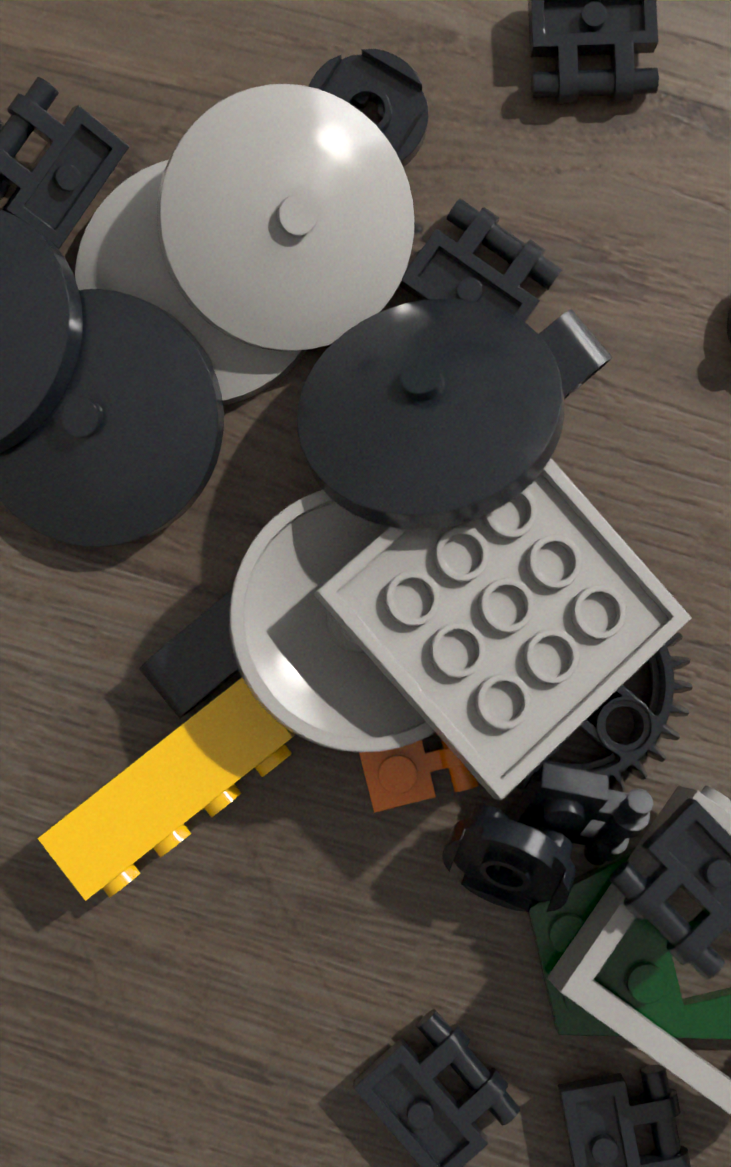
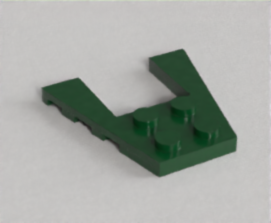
(636, 971)

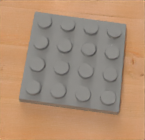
(506, 623)

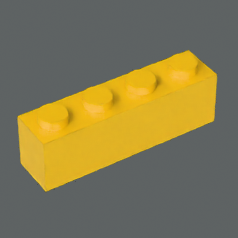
(165, 789)

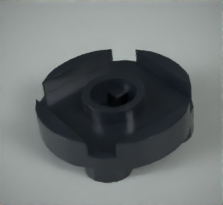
(389, 83)
(510, 860)

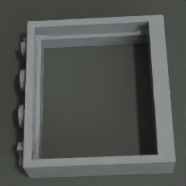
(597, 940)

